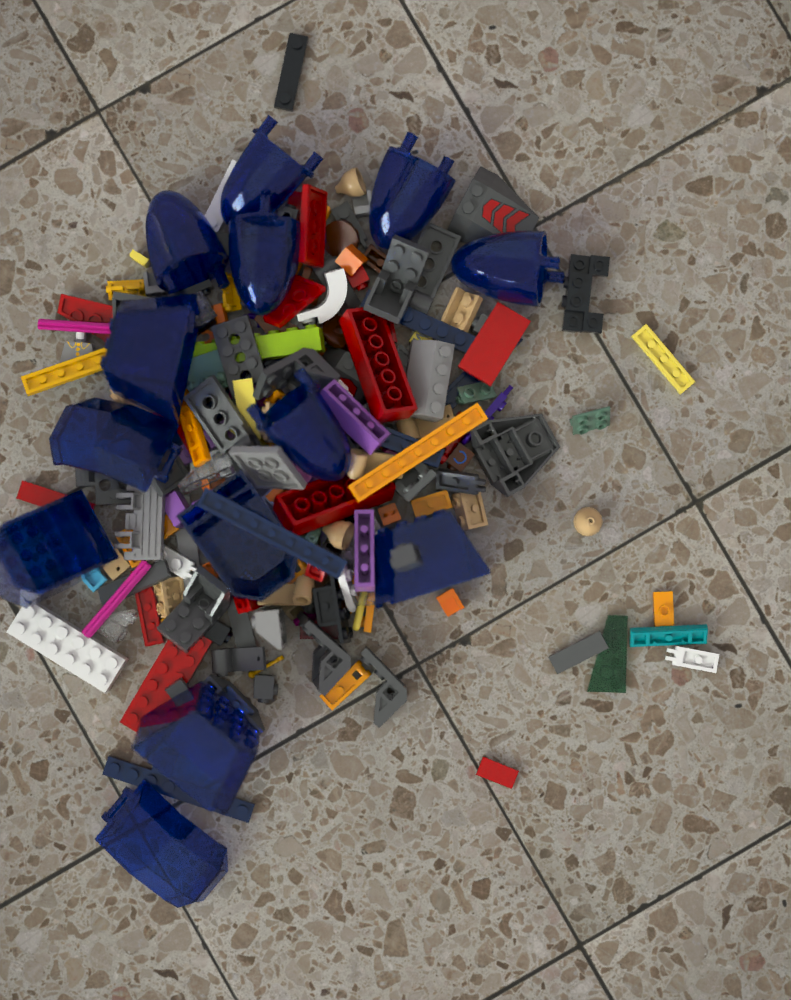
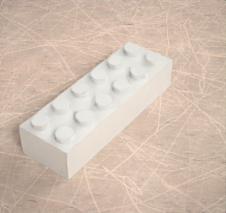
(68, 646)

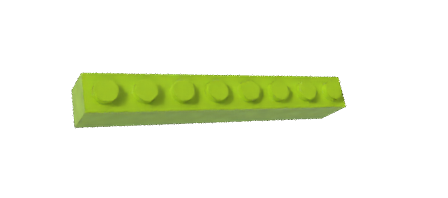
(275, 344)

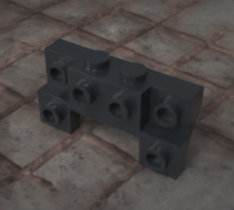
(578, 291)

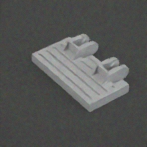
(146, 523)

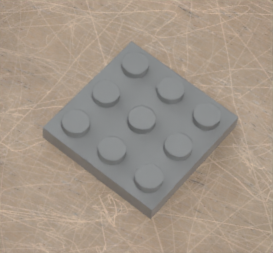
(267, 467)

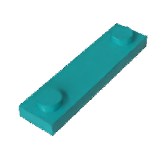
(668, 635)

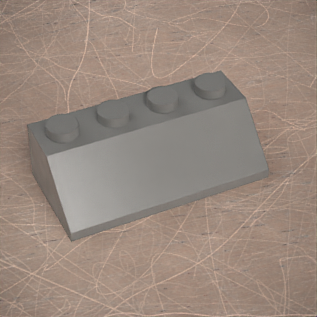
(429, 377)
(271, 626)

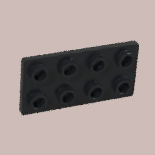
(332, 609)

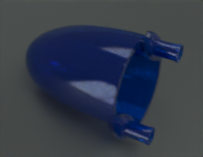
(263, 171)
(406, 193)
(182, 244)
(263, 257)
(508, 266)
(306, 430)

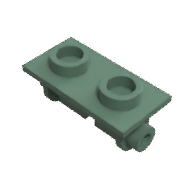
(474, 393)

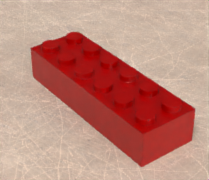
(377, 365)
(323, 504)
(168, 668)

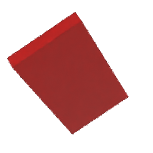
(312, 226)
(494, 344)

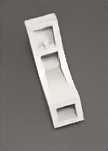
(334, 299)

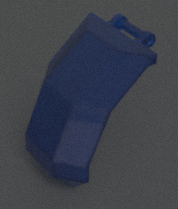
(115, 441)
(162, 847)

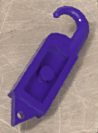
(498, 404)

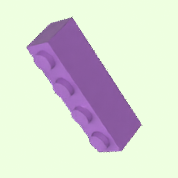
(354, 418)
(364, 551)

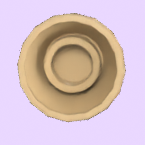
(351, 184)
(587, 521)
(339, 534)

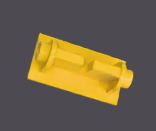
(133, 287)
(231, 300)

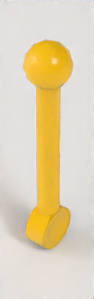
(251, 674)

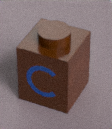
(459, 458)

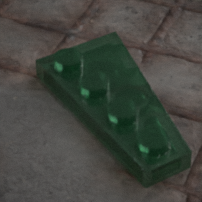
(610, 664)

